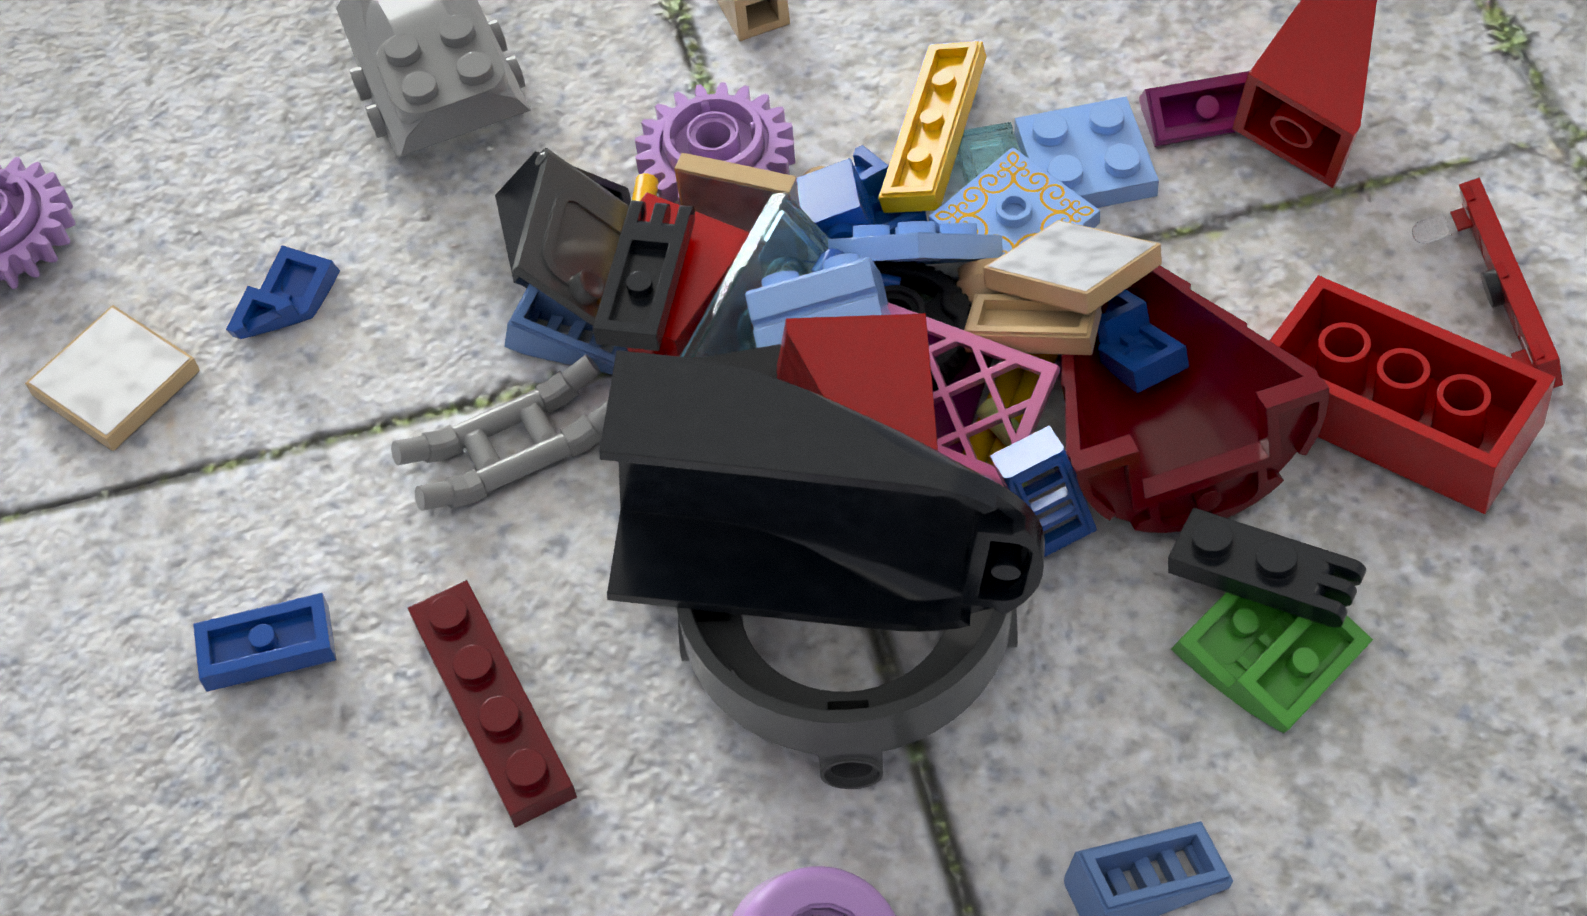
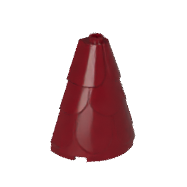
(1198, 437)

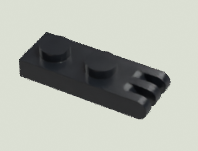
(643, 277)
(1266, 568)

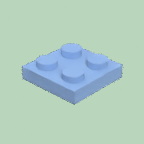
(1091, 151)
(920, 243)

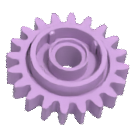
(715, 128)
(31, 219)

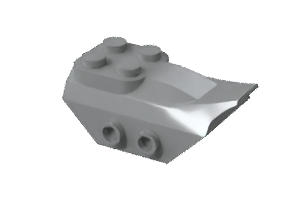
(430, 69)

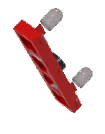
(1503, 280)

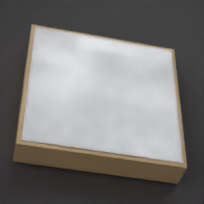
(729, 190)
(1072, 266)
(112, 377)

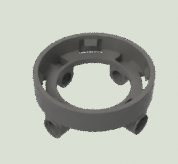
(840, 726)

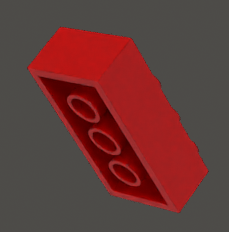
(1417, 393)

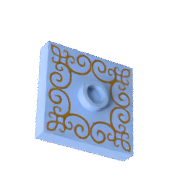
(1015, 201)

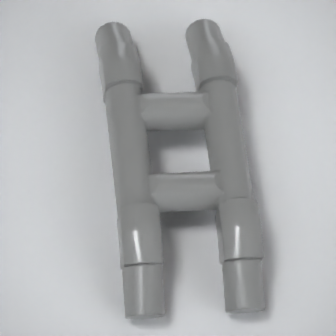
(474, 435)

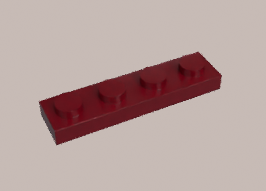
(492, 704)

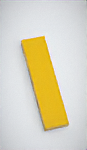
(933, 128)

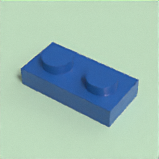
(264, 642)

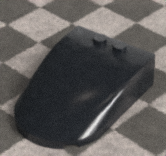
(800, 507)

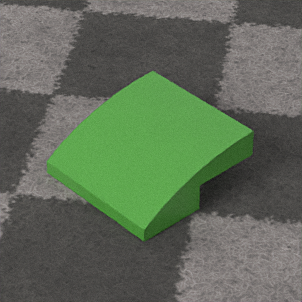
(1268, 657)

